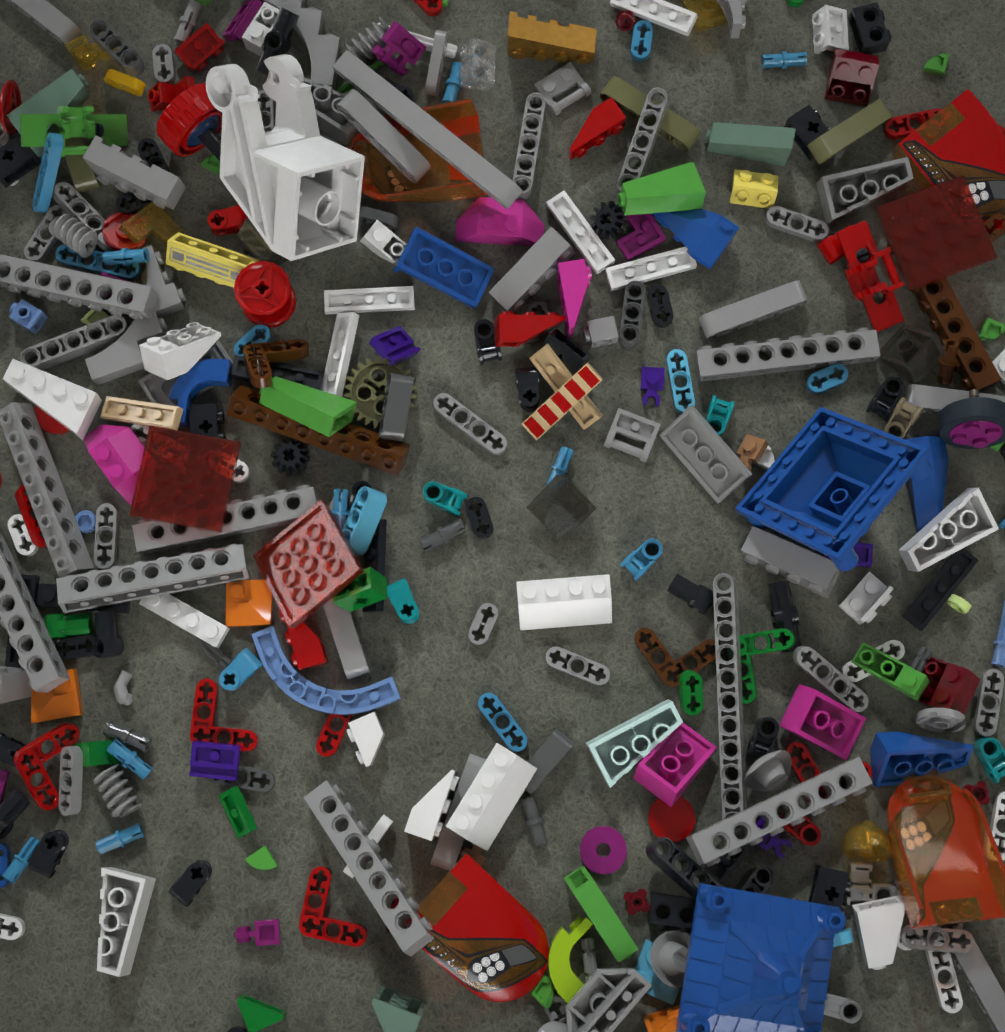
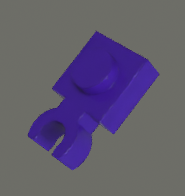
(652, 381)
(773, 841)

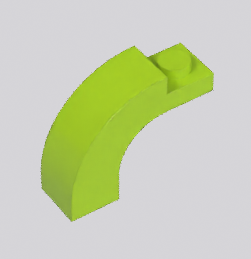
(561, 974)

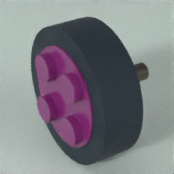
(973, 422)

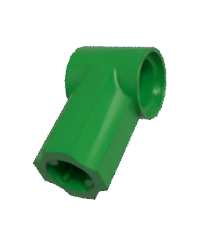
(62, 626)

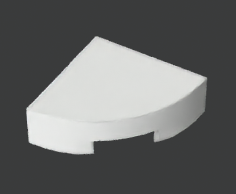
(766, 460)

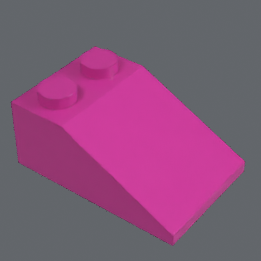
(572, 283)
(822, 721)
(674, 764)

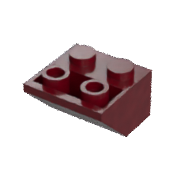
(851, 77)
(948, 686)

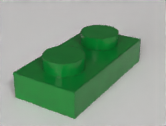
(237, 812)

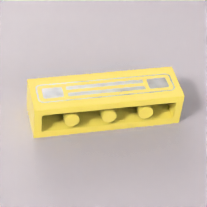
(205, 259)

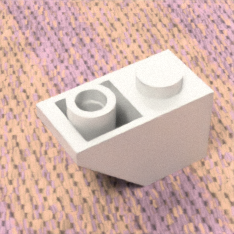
(259, 27)
(383, 242)
(368, 737)

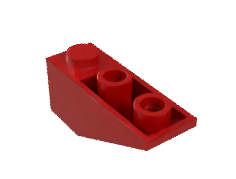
(601, 123)
(516, 330)
(307, 646)

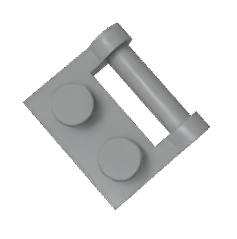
(559, 83)
(633, 427)

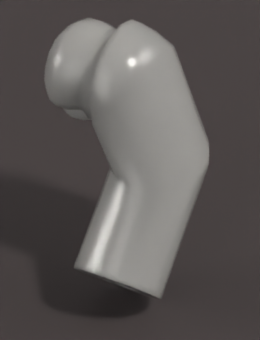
(120, 689)

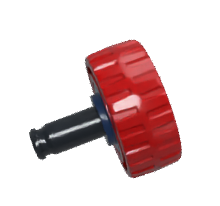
(191, 123)

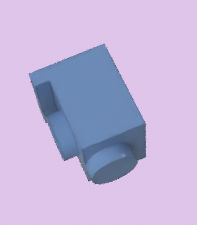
(32, 320)

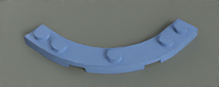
(314, 696)

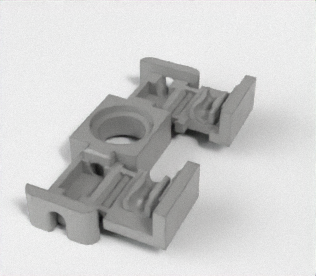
(860, 887)

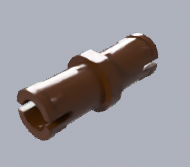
(947, 362)

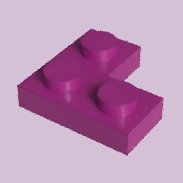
(644, 238)

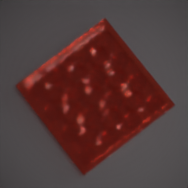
(936, 233)
(185, 479)
(308, 564)

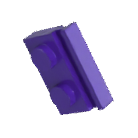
(394, 345)
(215, 760)

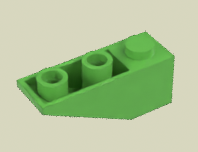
(891, 671)

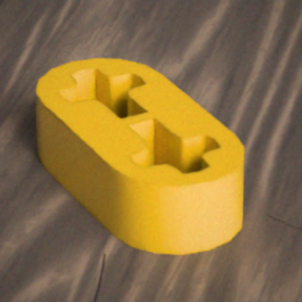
(124, 82)

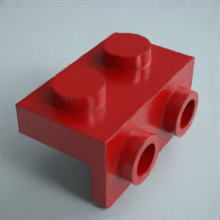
(199, 48)

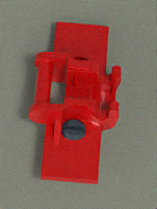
(863, 279)

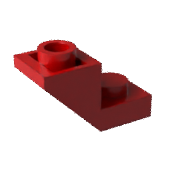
(163, 93)

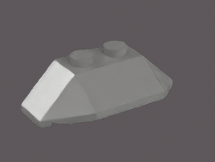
(605, 1000)

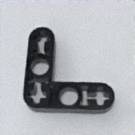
(129, 196)

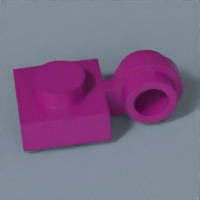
(266, 932)

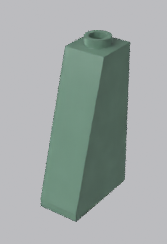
(65, 91)
(751, 142)

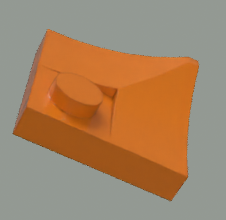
(248, 603)
(58, 703)
(662, 1020)

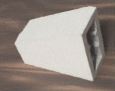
(879, 929)

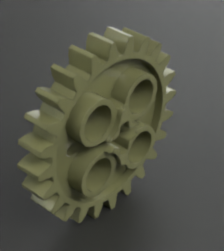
(367, 408)

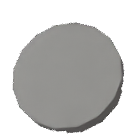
(939, 719)

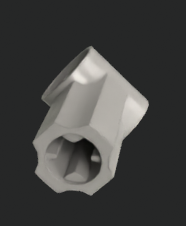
(834, 1007)

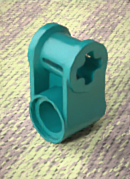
(719, 413)
(445, 498)
(402, 598)
(994, 761)

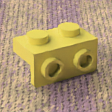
(754, 189)

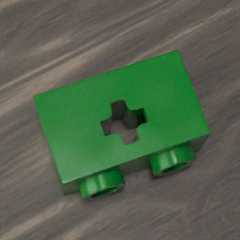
(363, 591)

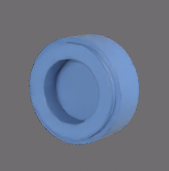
(86, 521)

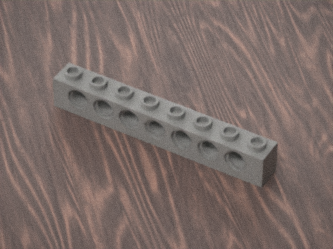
(140, 307)
(864, 338)
(45, 489)
(145, 531)
(15, 590)
(72, 600)
(702, 841)
(409, 939)

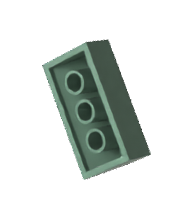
(397, 1010)

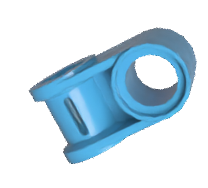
(641, 559)
(243, 667)

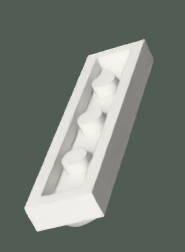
(660, 13)
(580, 232)
(650, 268)
(369, 300)
(340, 353)
(187, 618)

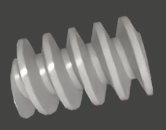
(366, 44)
(74, 234)
(116, 792)

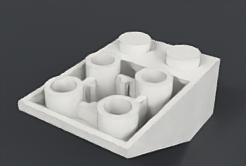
(178, 350)
(427, 813)

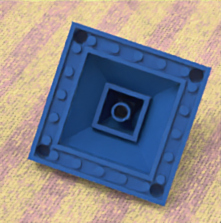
(833, 484)
(757, 963)

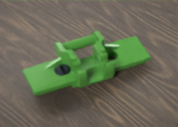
(74, 123)

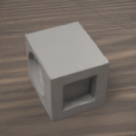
(601, 332)

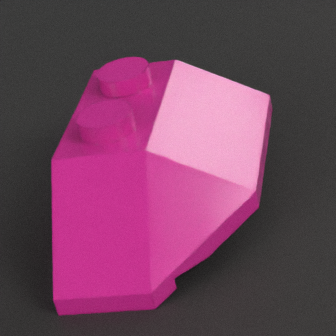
(493, 224)
(118, 455)

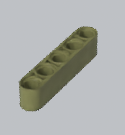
(631, 101)
(849, 131)
(81, 173)

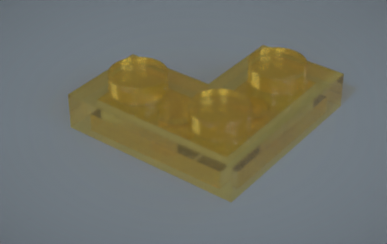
(85, 54)
(150, 220)

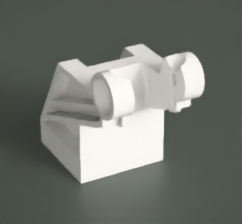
(290, 180)

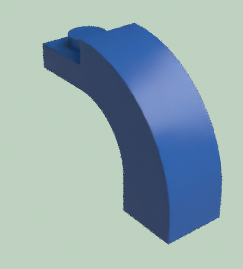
(202, 375)

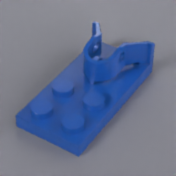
(444, 267)

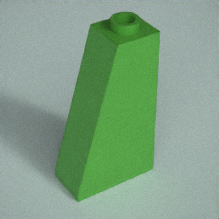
(663, 191)
(308, 405)
(601, 914)

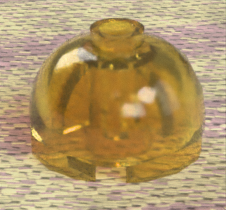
(867, 842)

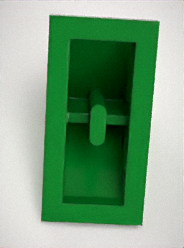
(95, 753)
(258, 1014)

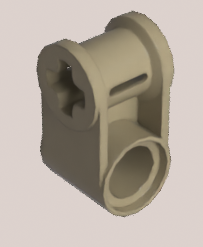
(904, 416)

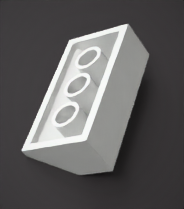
(564, 602)
(491, 797)

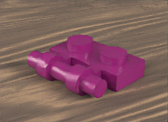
(402, 42)

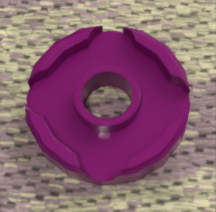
(613, 860)

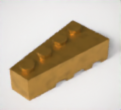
(550, 40)

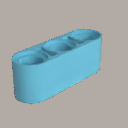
(364, 518)

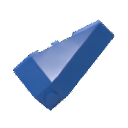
(701, 231)
(928, 494)
(904, 755)

